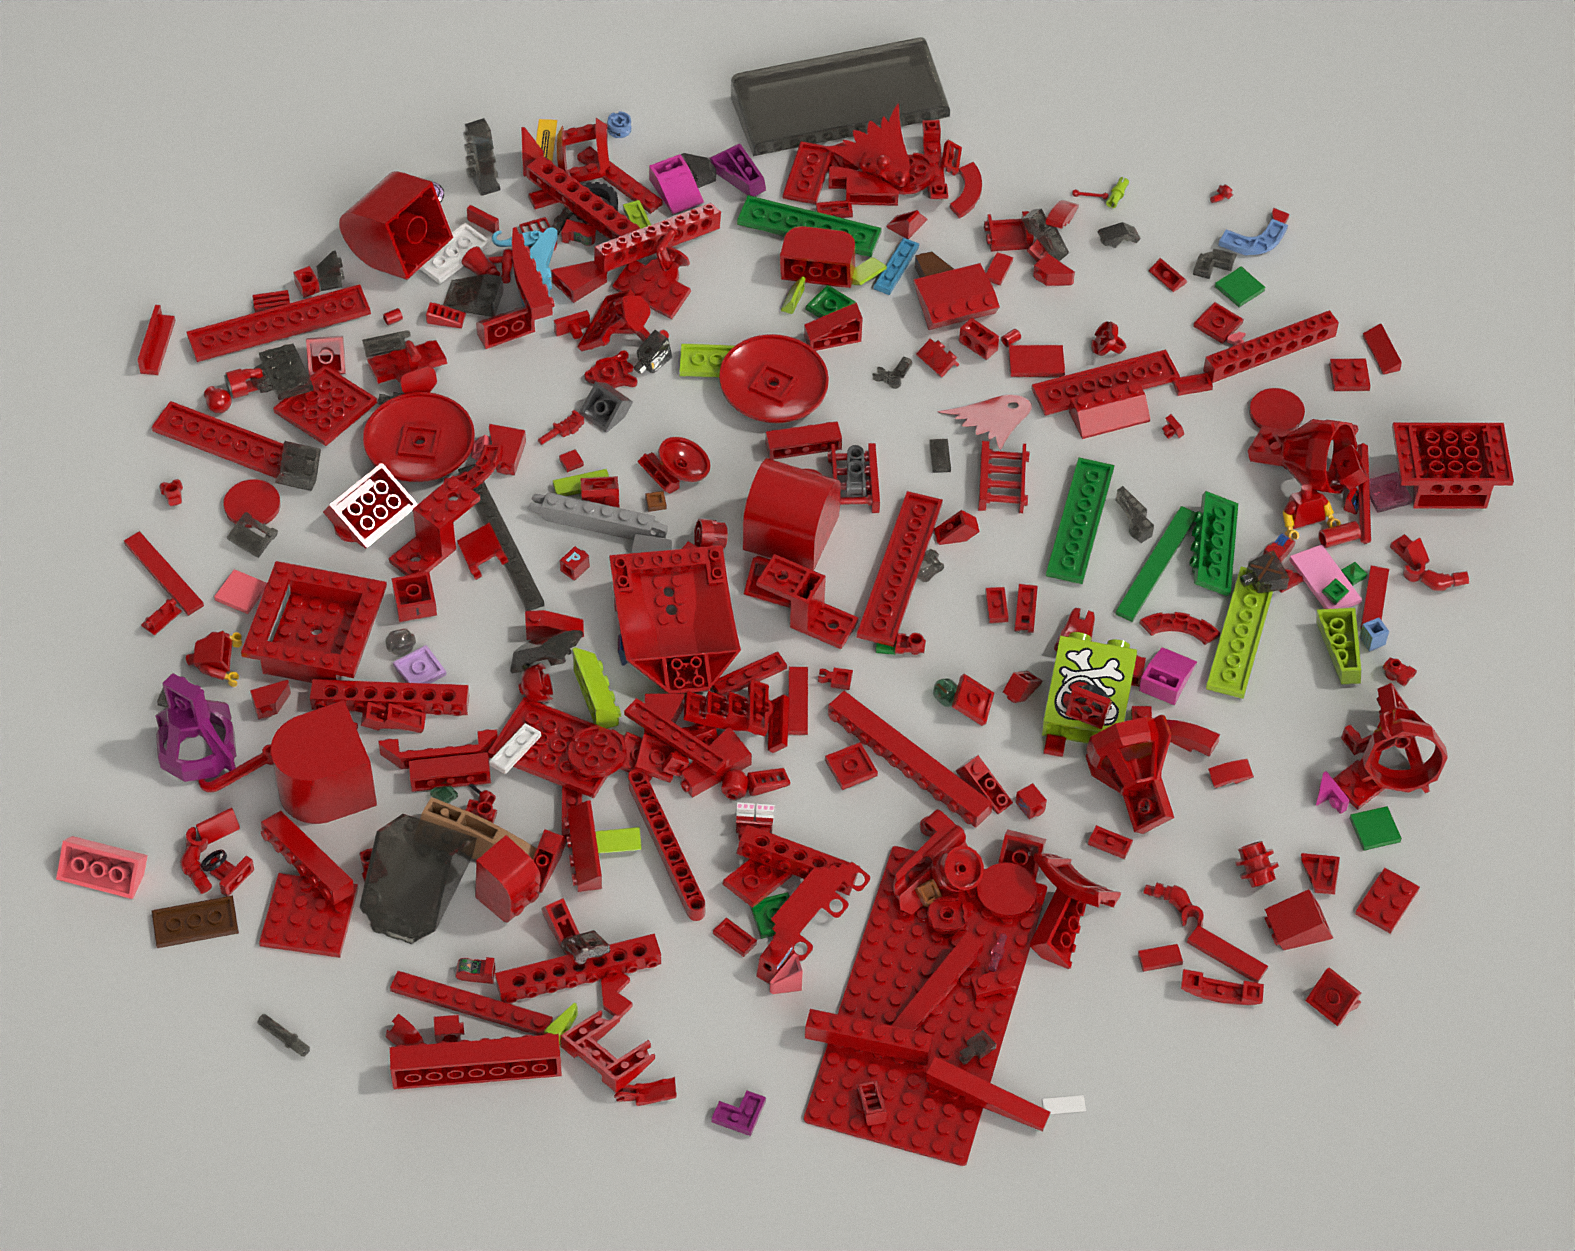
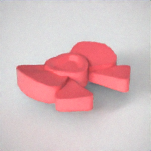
(1236, 338)

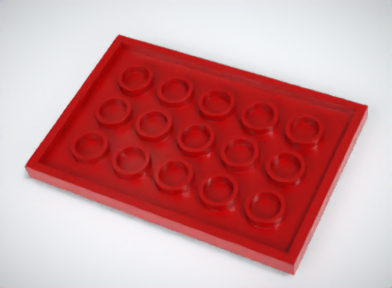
(549, 753)

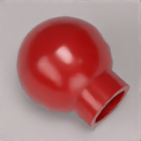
(217, 399)

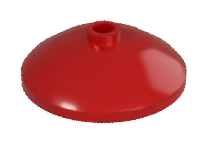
(684, 459)

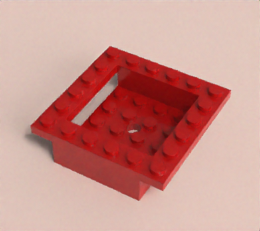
(319, 600)

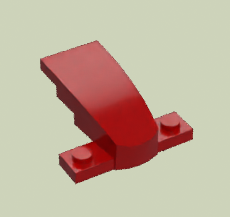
(733, 711)

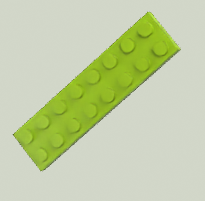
(1239, 640)

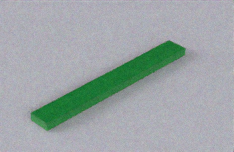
(1156, 564)

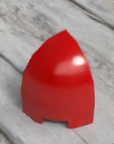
(403, 1032)

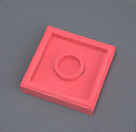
(240, 591)

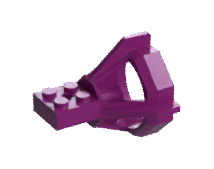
(191, 716)

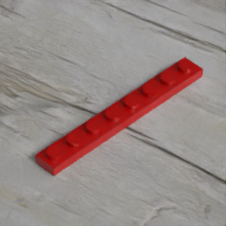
(470, 1003)

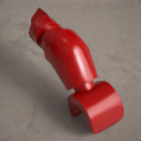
(1435, 580)
(190, 861)
(1179, 898)

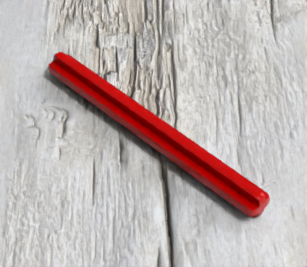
(1364, 498)

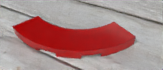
(971, 192)
(484, 466)
(1181, 623)

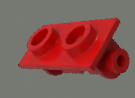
(161, 617)

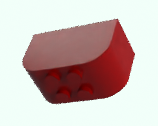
(819, 256)
(506, 879)

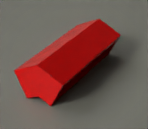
(655, 469)

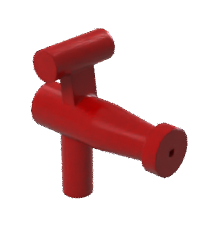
(506, 260)

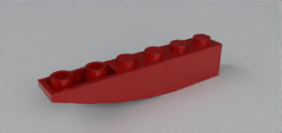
(530, 280)

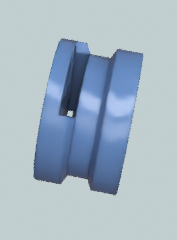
(620, 124)

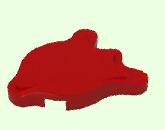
(612, 371)

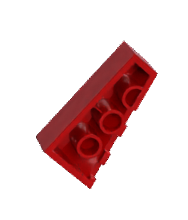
(1058, 929)

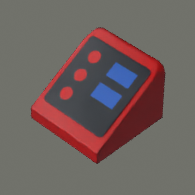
(1352, 502)

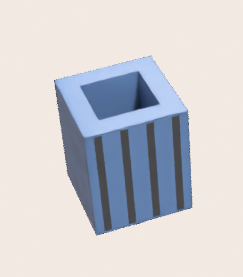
(1374, 634)

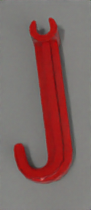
(239, 772)

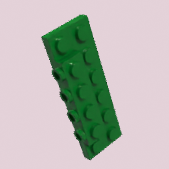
(1214, 543)

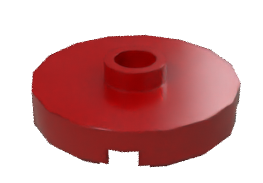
(947, 906)

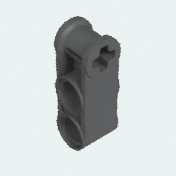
(855, 463)

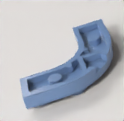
(1254, 245)

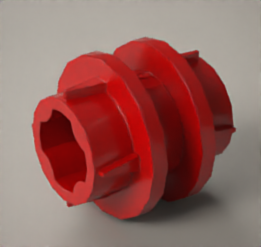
(1257, 864)

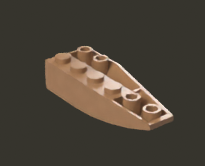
(470, 824)

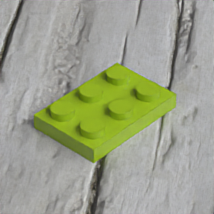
(702, 359)

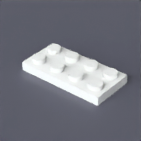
(449, 258)

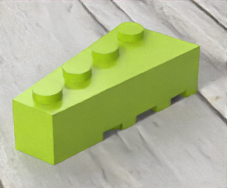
(1340, 636)

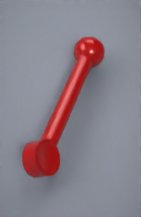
(1076, 193)

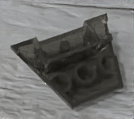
(548, 647)

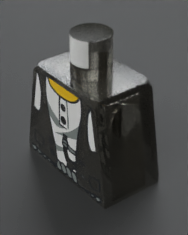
(653, 353)

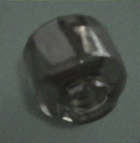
(400, 641)

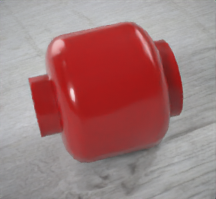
(734, 784)

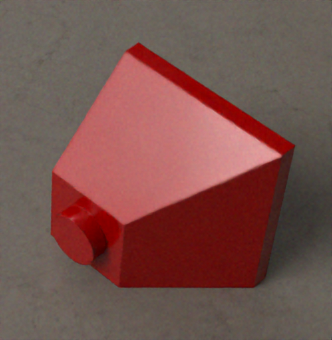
(530, 149)

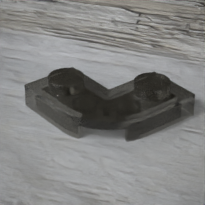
(1216, 258)

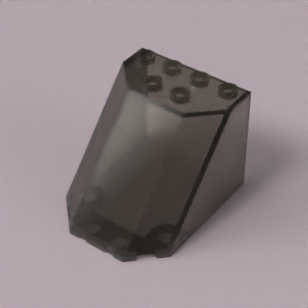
(413, 876)

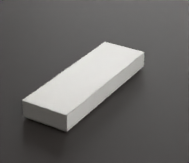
(515, 748)

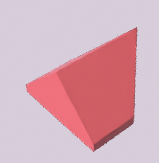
(788, 978)

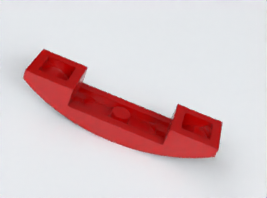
(1222, 991)

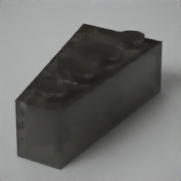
(480, 156)

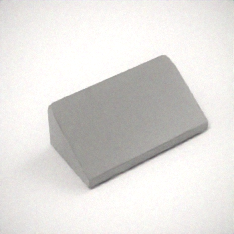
(646, 543)

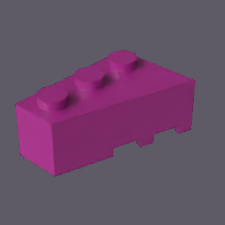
(739, 170)

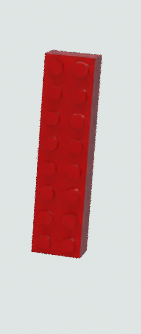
(475, 1061)

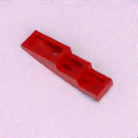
(1062, 214)

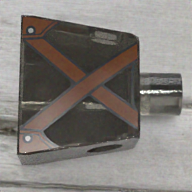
(1266, 574)

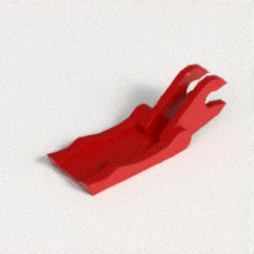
(648, 1092)

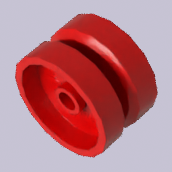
(957, 869)

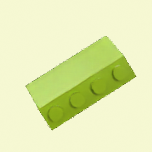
(595, 688)

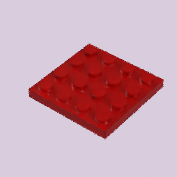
(327, 409)
(304, 920)

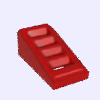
(434, 316)
(756, 786)
(876, 1114)

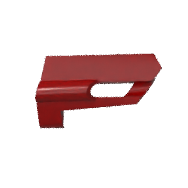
(943, 835)

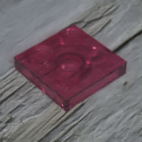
(1388, 493)

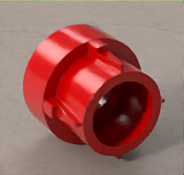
(710, 533)

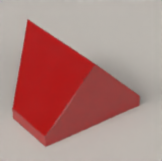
(906, 223)

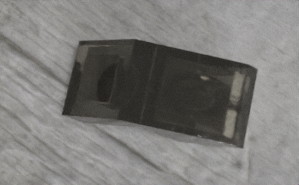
(1116, 233)

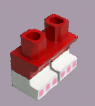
(745, 815)

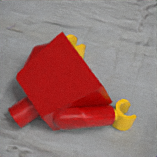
(213, 655)

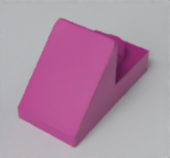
(1331, 791)

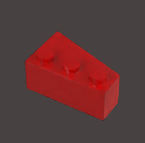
(835, 329)

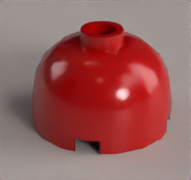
(536, 684)

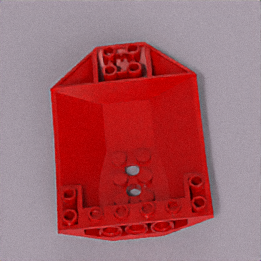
(683, 648)

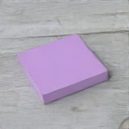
(420, 667)

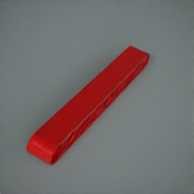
(669, 851)

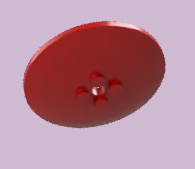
(778, 359)
(416, 416)

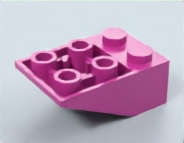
(675, 184)
(1167, 675)

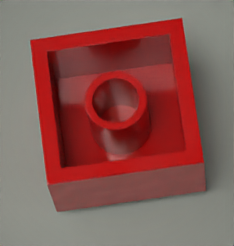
(414, 596)

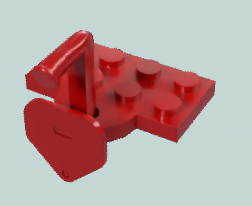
(658, 279)
(613, 314)
(410, 366)

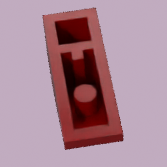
(545, 623)
(560, 922)

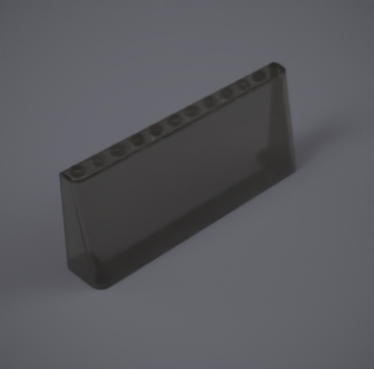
(837, 94)

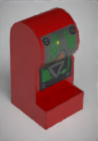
(578, 232)
(476, 970)

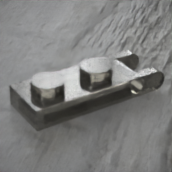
(385, 343)

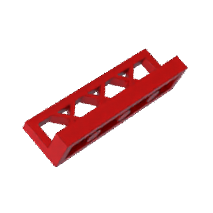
(155, 342)

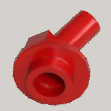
(1224, 192)

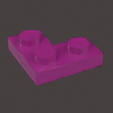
(742, 1118)

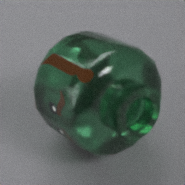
(945, 691)

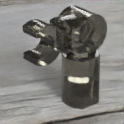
(893, 378)

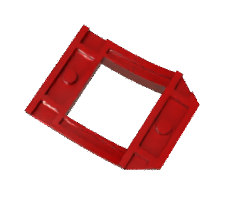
(575, 135)
(1062, 872)

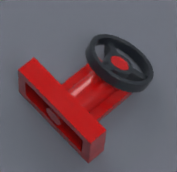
(227, 873)

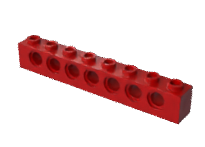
(579, 199)
(645, 240)
(1271, 346)
(443, 698)
(566, 965)

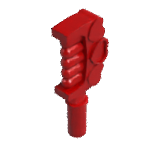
(564, 428)

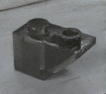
(701, 169)
(329, 272)

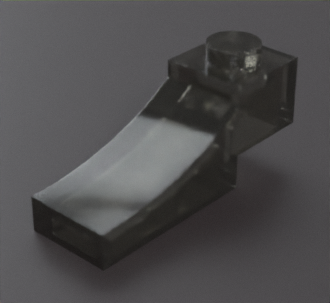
(1046, 234)
(1140, 526)

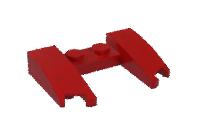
(615, 1072)

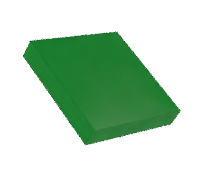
(1240, 286)
(828, 301)
(1375, 828)
(765, 911)

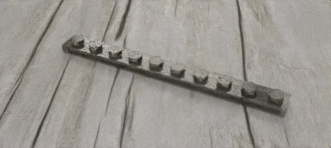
(516, 566)

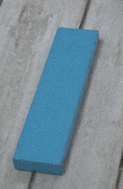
(896, 266)

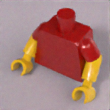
(1305, 509)

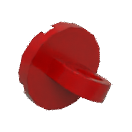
(1107, 340)

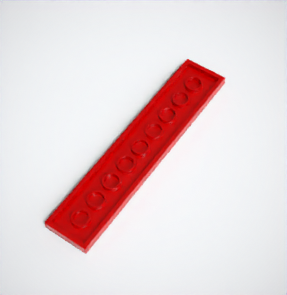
(278, 323)
(899, 569)

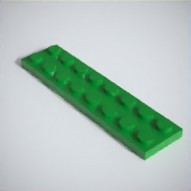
(781, 218)
(1080, 520)

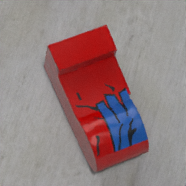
(1282, 547)

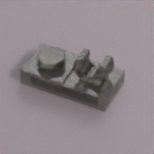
(939, 455)

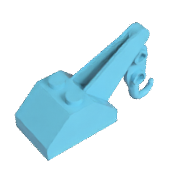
(541, 250)

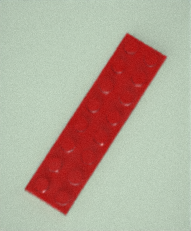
(1148, 369)
(219, 438)

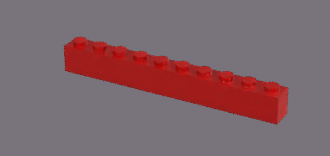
(910, 759)

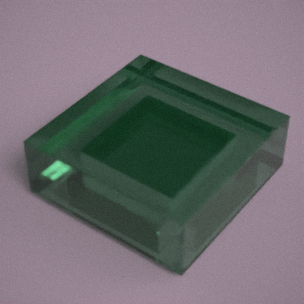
(444, 793)

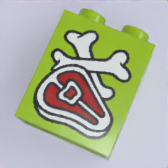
(1084, 663)

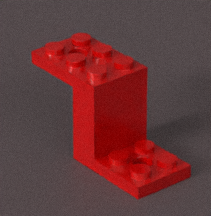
(435, 527)
(808, 605)

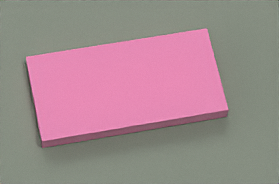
(1318, 572)

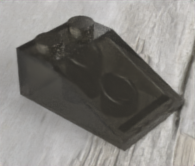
(475, 294)

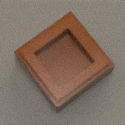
(655, 501)
(928, 892)

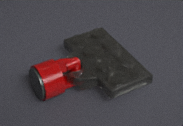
(279, 371)

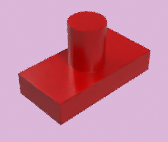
(572, 324)

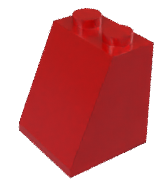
(1297, 921)

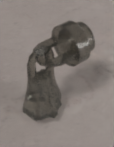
(927, 573)

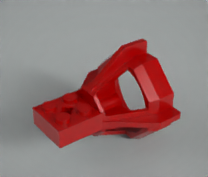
(1305, 451)
(1398, 728)
(1137, 755)

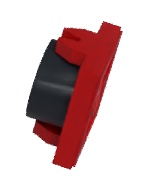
(1089, 705)

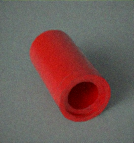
(1339, 534)

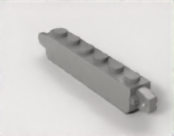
(596, 516)

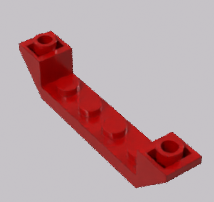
(932, 148)
(390, 749)

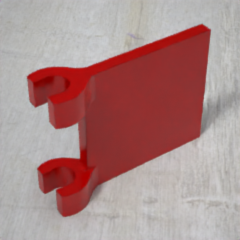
(480, 547)

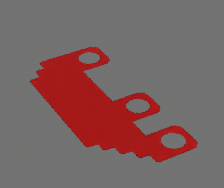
(810, 896)

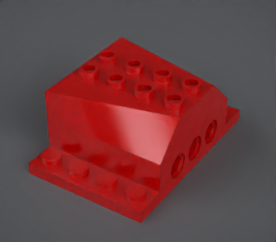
(1452, 462)

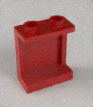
(1007, 234)

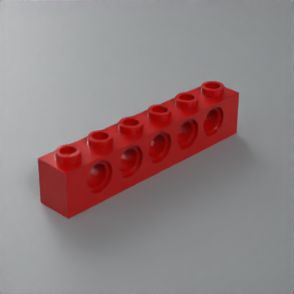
(787, 855)

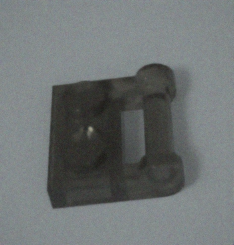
(250, 540)
(591, 943)

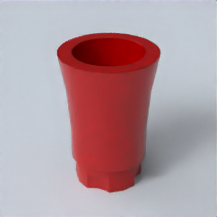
(478, 262)

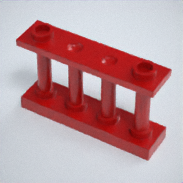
(870, 470)
(986, 483)

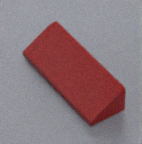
(1382, 349)

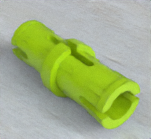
(1117, 192)

